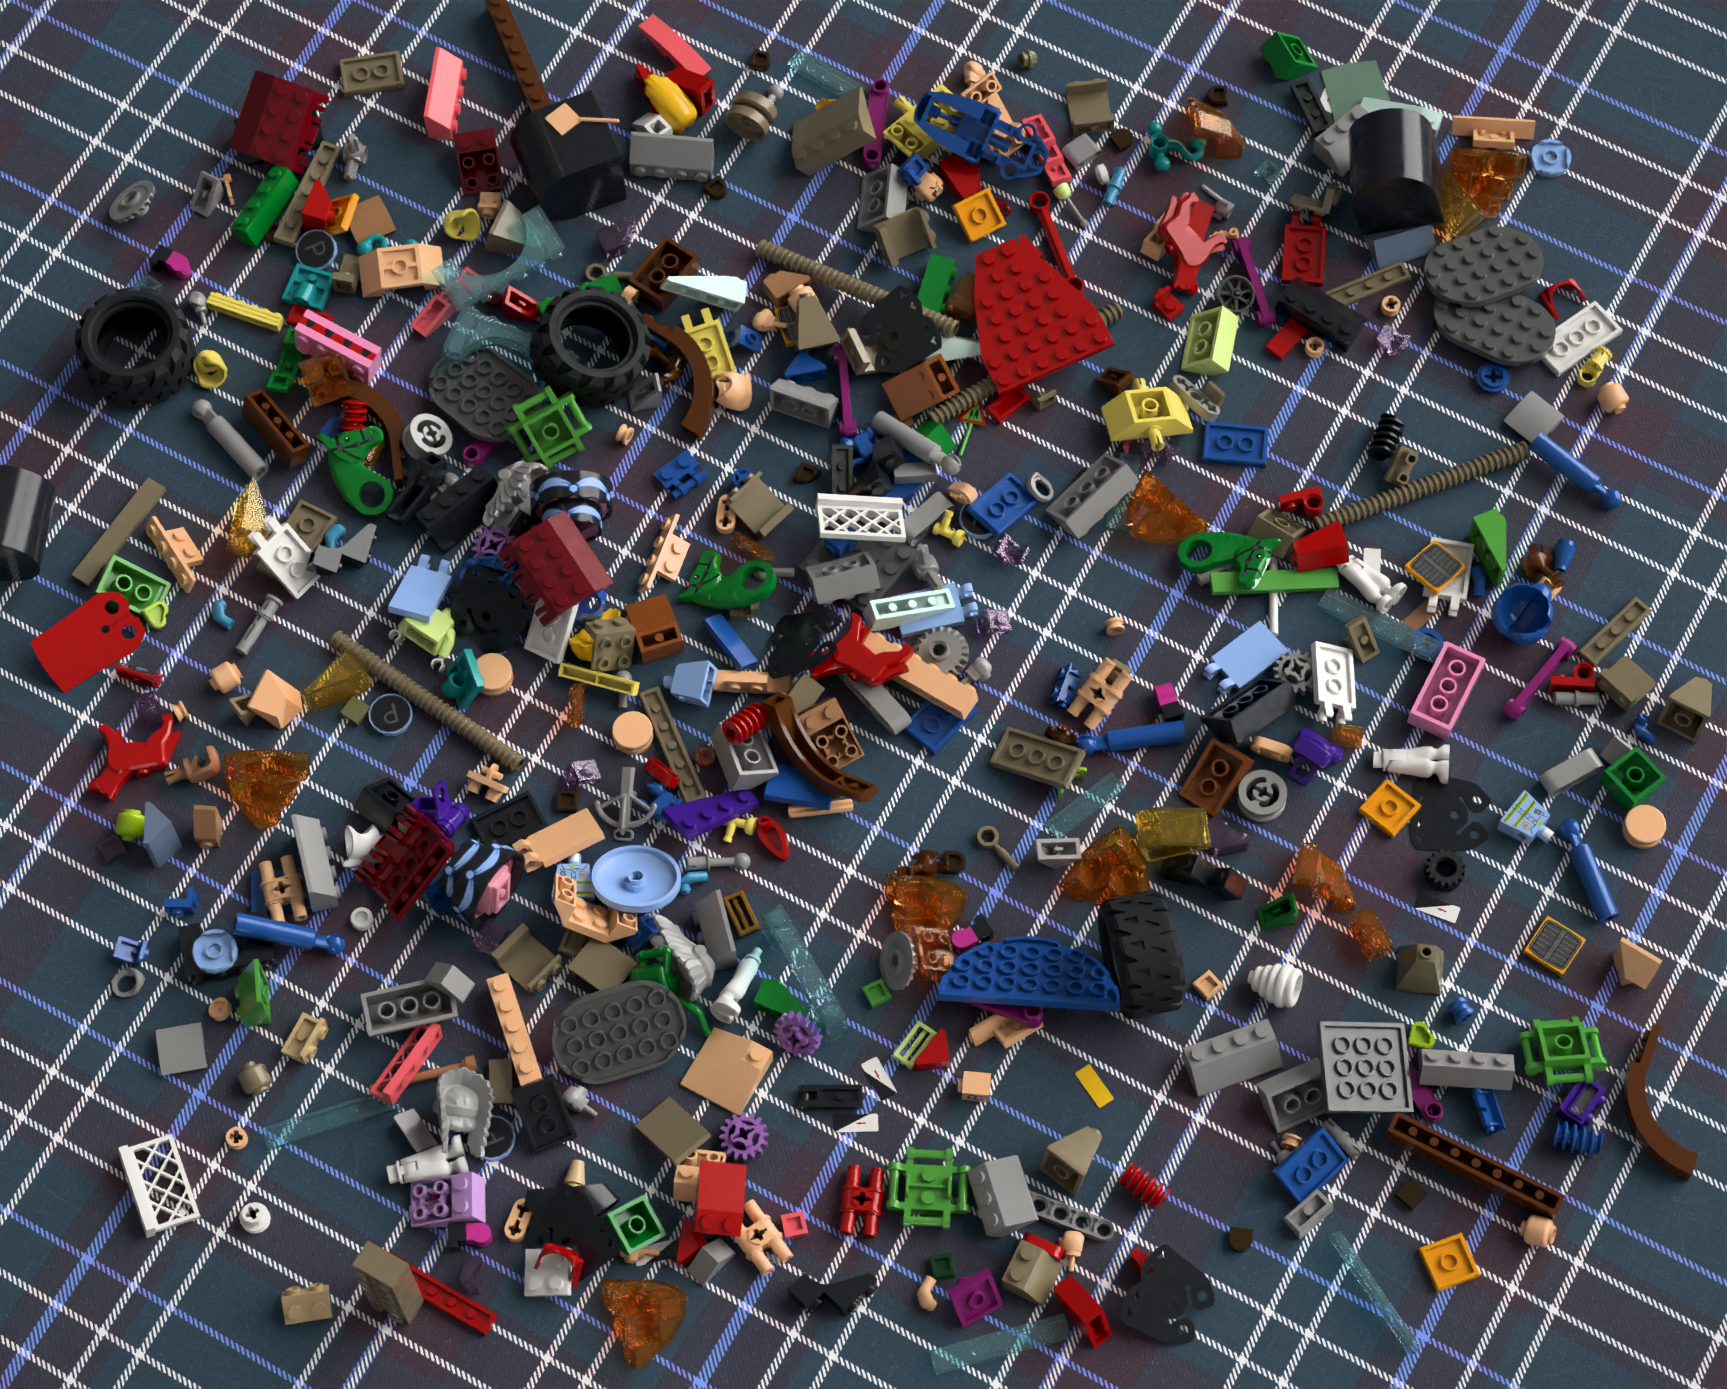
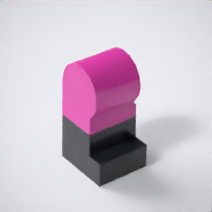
(170, 261)
(1168, 703)
(972, 936)
(468, 1234)

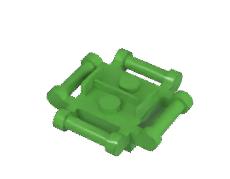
(549, 427)
(1562, 1048)
(928, 1188)

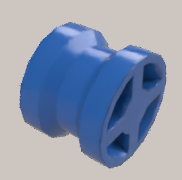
(738, 477)
(1460, 1010)

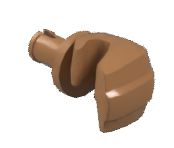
(193, 771)

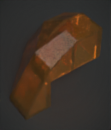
(1212, 123)
(1488, 175)
(1159, 514)
(265, 782)
(1107, 869)
(1325, 876)
(924, 902)
(643, 1316)

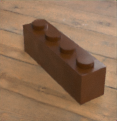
(275, 428)

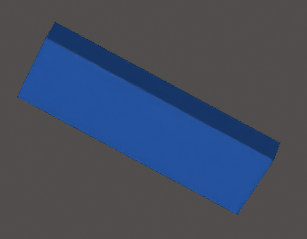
(730, 642)

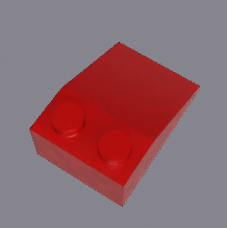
(719, 1198)

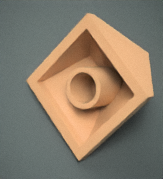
(275, 700)
(1635, 964)

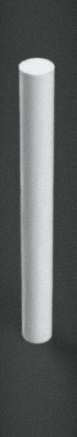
(1273, 602)

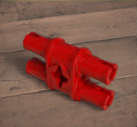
(850, 1201)

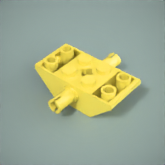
(910, 137)
(1146, 415)

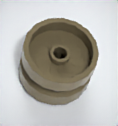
(751, 115)

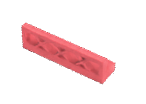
(408, 1066)

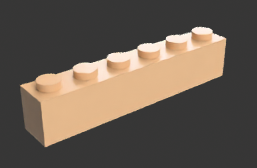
(928, 680)
(514, 1028)

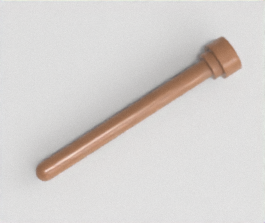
(469, 1062)

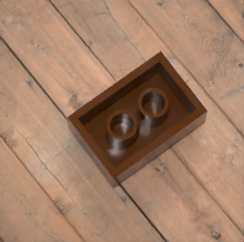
(664, 261)

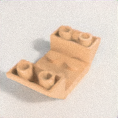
(986, 91)
(399, 268)
(590, 918)

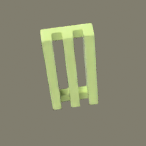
(904, 1060)

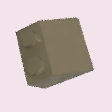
(1277, 525)
(1031, 1273)

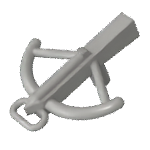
(626, 797)

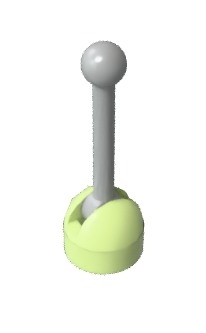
(1063, 193)

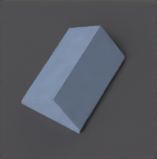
(1400, 245)
(159, 836)

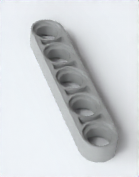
(1072, 1214)

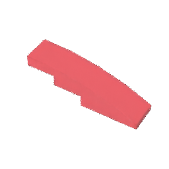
(673, 46)
(1055, 168)
(435, 313)

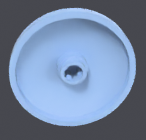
(636, 879)

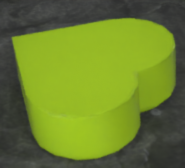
(156, 614)
(1420, 1037)

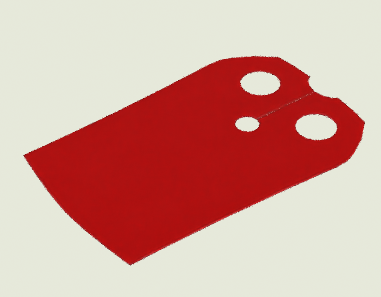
(79, 648)

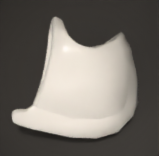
(360, 845)

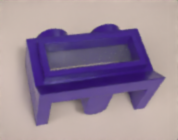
(1581, 1102)

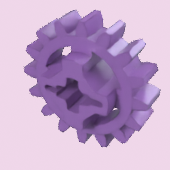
(488, 535)
(797, 1033)
(751, 1132)

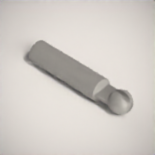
(230, 440)
(915, 443)

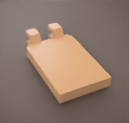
(559, 840)

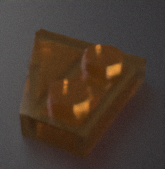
(758, 550)
(575, 714)

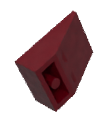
(478, 161)

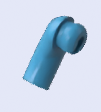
(333, 535)
(218, 612)
(690, 878)

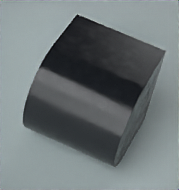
(569, 171)
(1394, 171)
(24, 522)

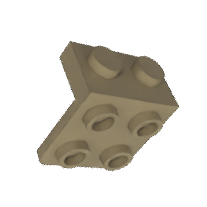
(1320, 207)
(612, 643)
(1625, 683)

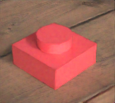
(794, 1225)

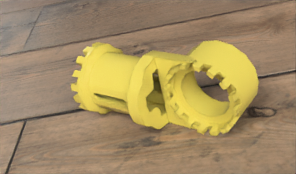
(1590, 368)

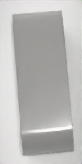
(924, 518)
(1571, 772)

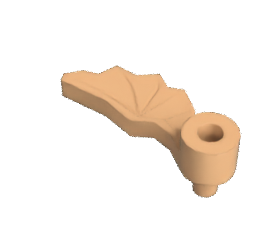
(227, 178)
(1232, 234)

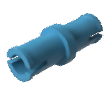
(1114, 187)

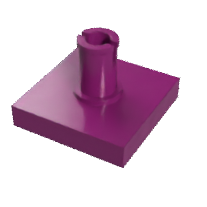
(974, 1297)

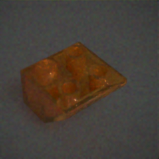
(325, 378)
(933, 952)

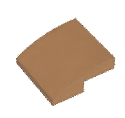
(371, 218)

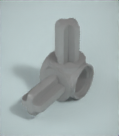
(354, 156)
(926, 567)

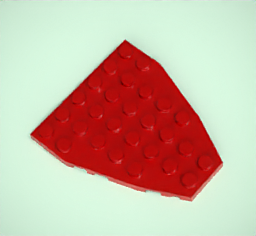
(1030, 318)

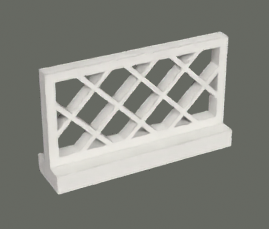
(861, 509)
(138, 1185)

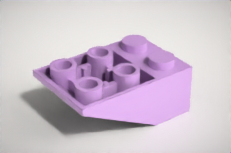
(459, 1201)

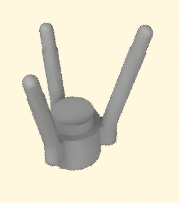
(1223, 207)

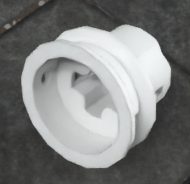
(258, 1224)

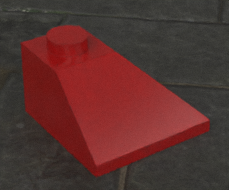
(318, 209)

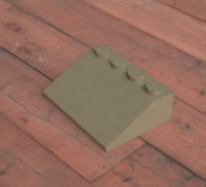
(832, 132)

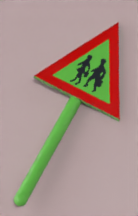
(972, 416)

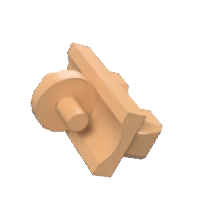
(495, 789)

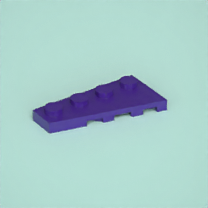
(708, 813)

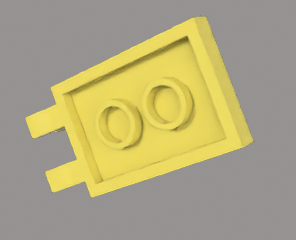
(712, 343)

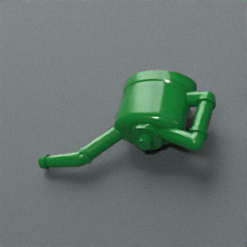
(663, 974)

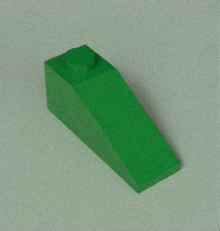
(776, 999)

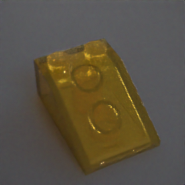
(1459, 208)
(246, 518)
(338, 683)
(1171, 831)

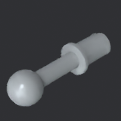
(740, 861)

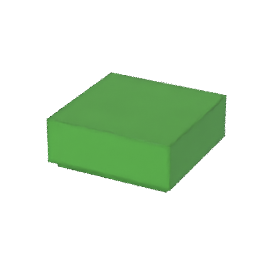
(876, 993)

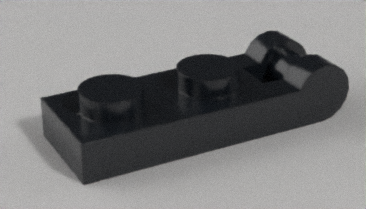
(831, 1097)

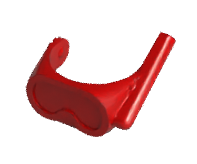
(1547, 293)
(570, 1255)

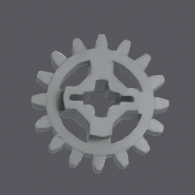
(1301, 665)

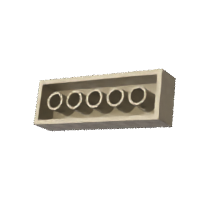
(388, 1283)

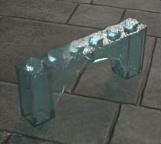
(539, 246)
(476, 330)
(823, 1003)

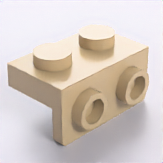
(304, 1038)
(306, 1303)

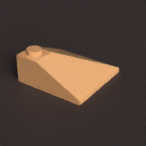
(728, 1070)

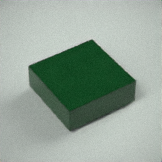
(942, 1266)

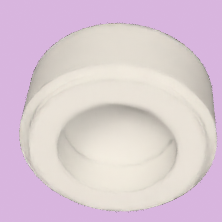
(1102, 174)
(362, 919)

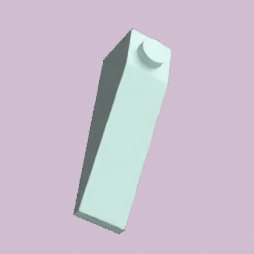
(1433, 117)
(715, 290)
(957, 347)
(903, 609)

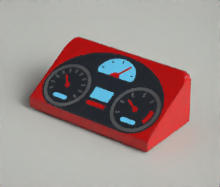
(138, 674)

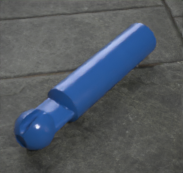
(1574, 470)
(1133, 737)
(1589, 873)
(286, 934)

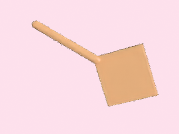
(565, 119)

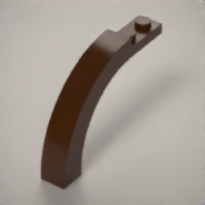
(704, 396)
(390, 420)
(807, 758)
(1648, 1133)

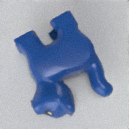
(862, 446)
(663, 799)

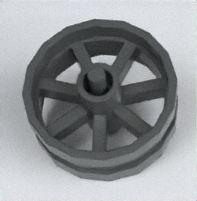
(1235, 294)

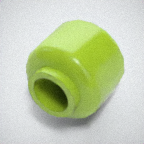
(130, 825)

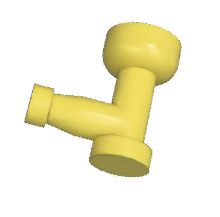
(942, 529)
(748, 825)

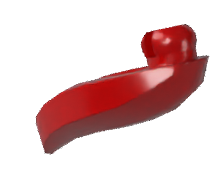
(773, 838)

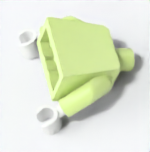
(434, 637)

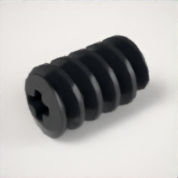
(1386, 437)

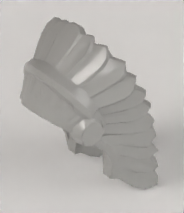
(512, 493)
(688, 959)
(464, 1106)

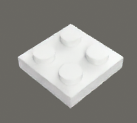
(550, 1278)

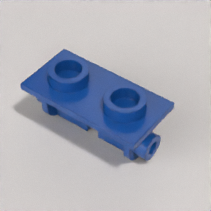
(1066, 679)
(1488, 1110)

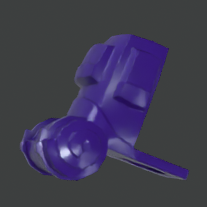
(1314, 751)
(442, 810)

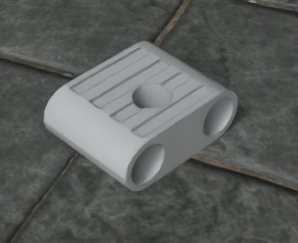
(1081, 151)

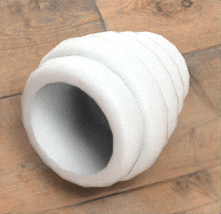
(1277, 984)

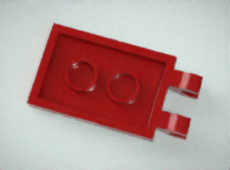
(1304, 251)

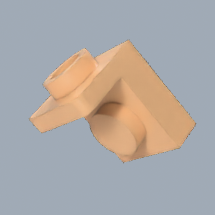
(489, 204)

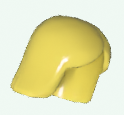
(468, 219)
(207, 362)

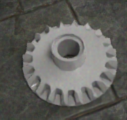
(132, 201)
(955, 646)
(898, 960)

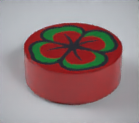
(705, 756)

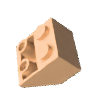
(687, 1173)

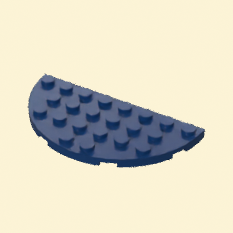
(1030, 974)

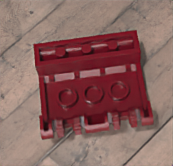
(278, 121)
(554, 567)
(409, 861)

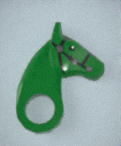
(346, 458)
(1246, 552)
(714, 591)

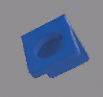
(745, 337)
(331, 427)

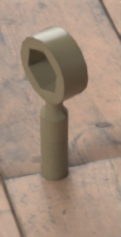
(598, 267)
(1004, 855)

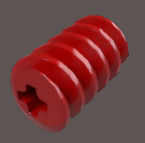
(353, 415)
(744, 723)
(1143, 1187)

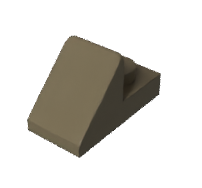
(1361, 639)
(239, 705)

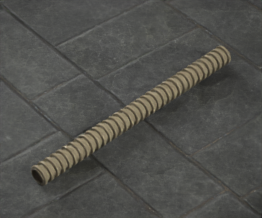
(842, 282)
(985, 387)
(1421, 487)
(430, 703)

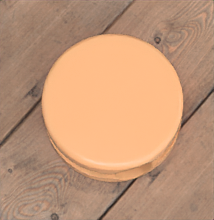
(496, 674)
(632, 733)
(1644, 826)

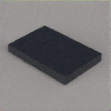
(510, 821)
(543, 1113)

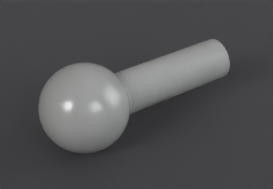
(775, 92)
(780, 572)
(622, 696)

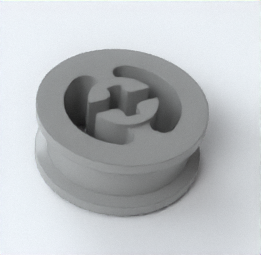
(433, 432)
(1259, 808)

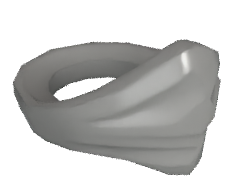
(1031, 486)
(140, 979)

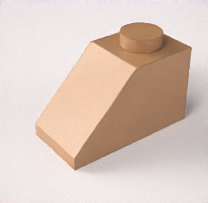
(781, 283)
(207, 826)

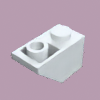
(652, 124)

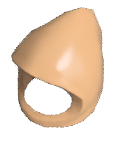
(735, 393)

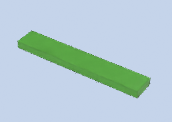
(1277, 581)

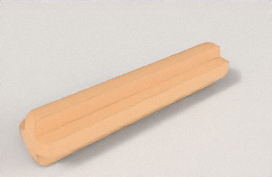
(836, 807)

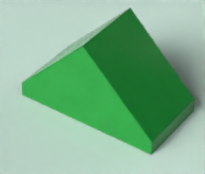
(937, 434)
(1279, 912)

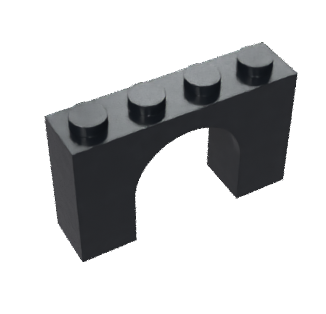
(254, 949)

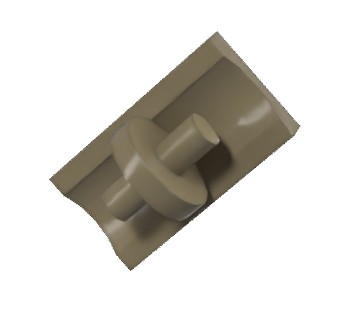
(1401, 465)

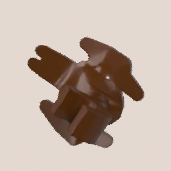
(673, 368)
(1540, 563)
(1061, 734)
(925, 865)

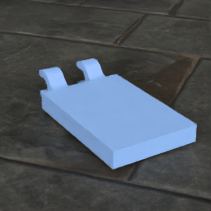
(421, 590)
(946, 619)
(1245, 658)

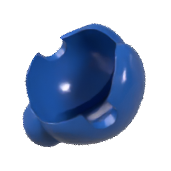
(1523, 613)

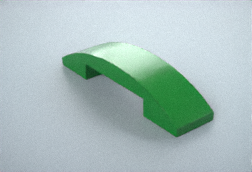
(287, 368)

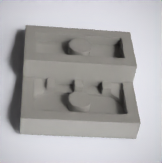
(1533, 416)
(181, 1048)

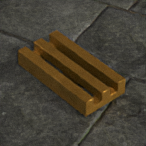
(748, 930)

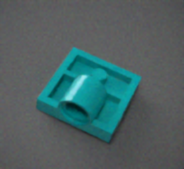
(308, 287)
(463, 679)

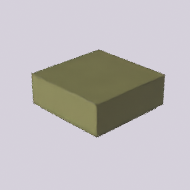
(355, 710)

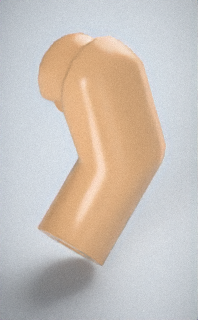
(924, 1294)

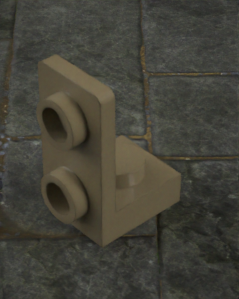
(348, 275)

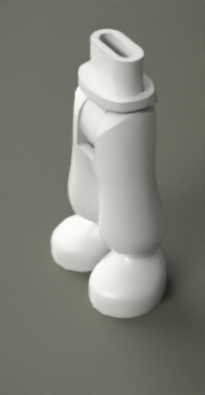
(1372, 584)
(1415, 761)
(726, 1005)
(430, 1164)

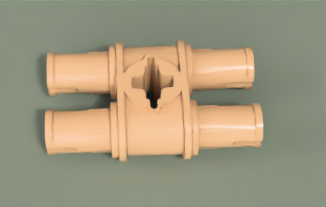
(1111, 693)
(293, 889)
(770, 1235)

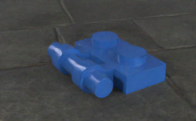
(676, 471)

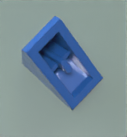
(805, 369)

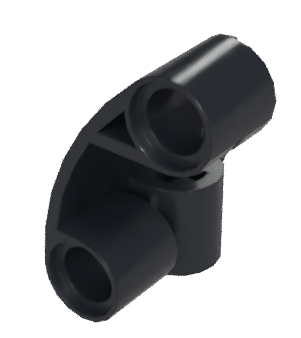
(599, 1195)

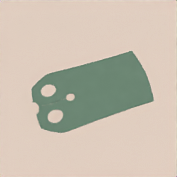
(1352, 82)

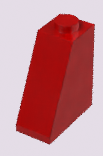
(696, 86)
(960, 176)
(1321, 548)
(1083, 1311)

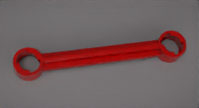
(1054, 239)

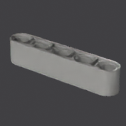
(880, 704)

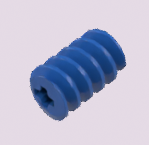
(1577, 1139)

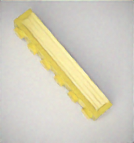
(245, 312)
(598, 679)

